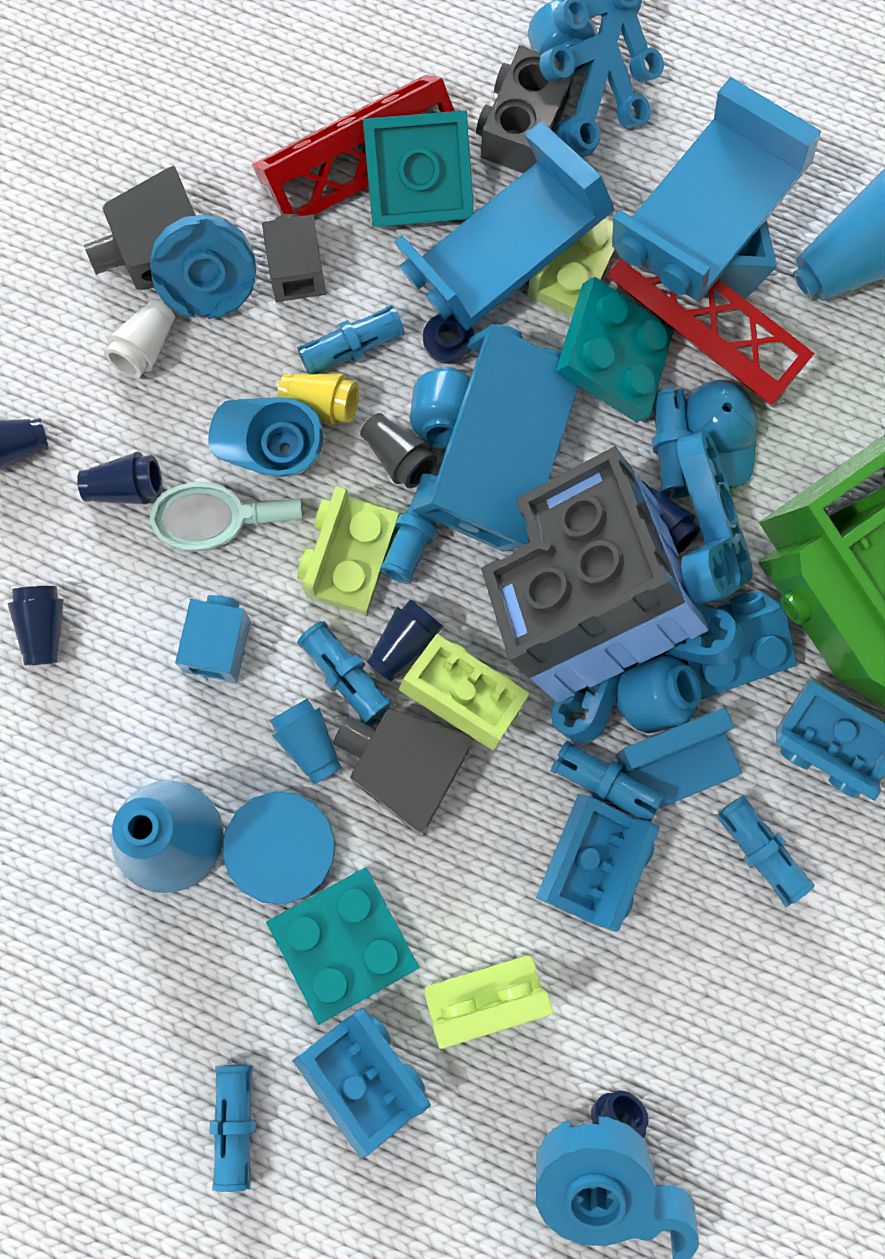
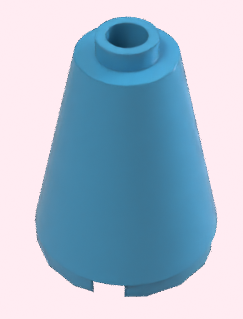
(848, 249)
(166, 836)

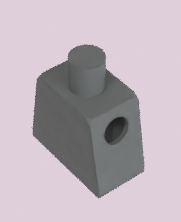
(136, 223)
(404, 763)

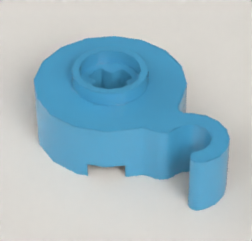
(602, 1190)

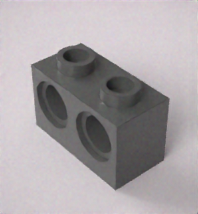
(520, 110)

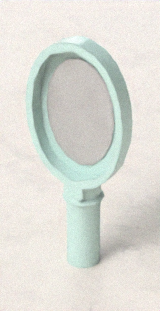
(209, 515)

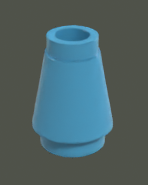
(306, 740)

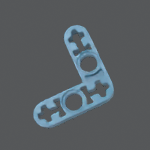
(724, 559)
(601, 705)

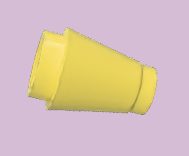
(328, 395)

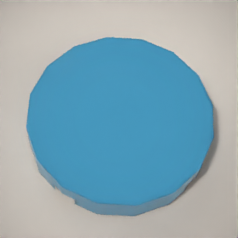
(203, 266)
(279, 848)

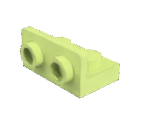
(562, 279)
(347, 553)
(464, 691)
(486, 1001)

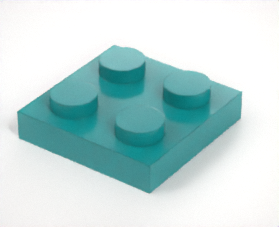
(418, 168)
(615, 350)
(342, 945)

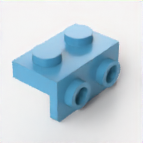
(765, 649)
(835, 737)
(598, 863)
(362, 1081)

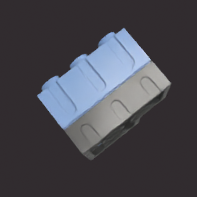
(592, 582)

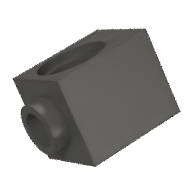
(293, 257)

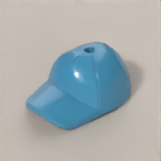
(256, 429)
(731, 431)

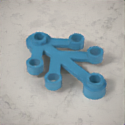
(604, 62)

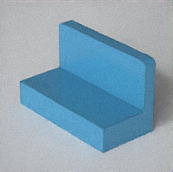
(684, 757)

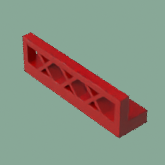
(341, 137)
(708, 339)

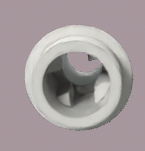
(140, 339)

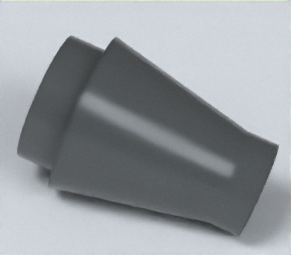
(398, 450)

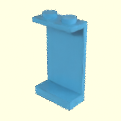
(717, 192)
(511, 233)
(500, 439)

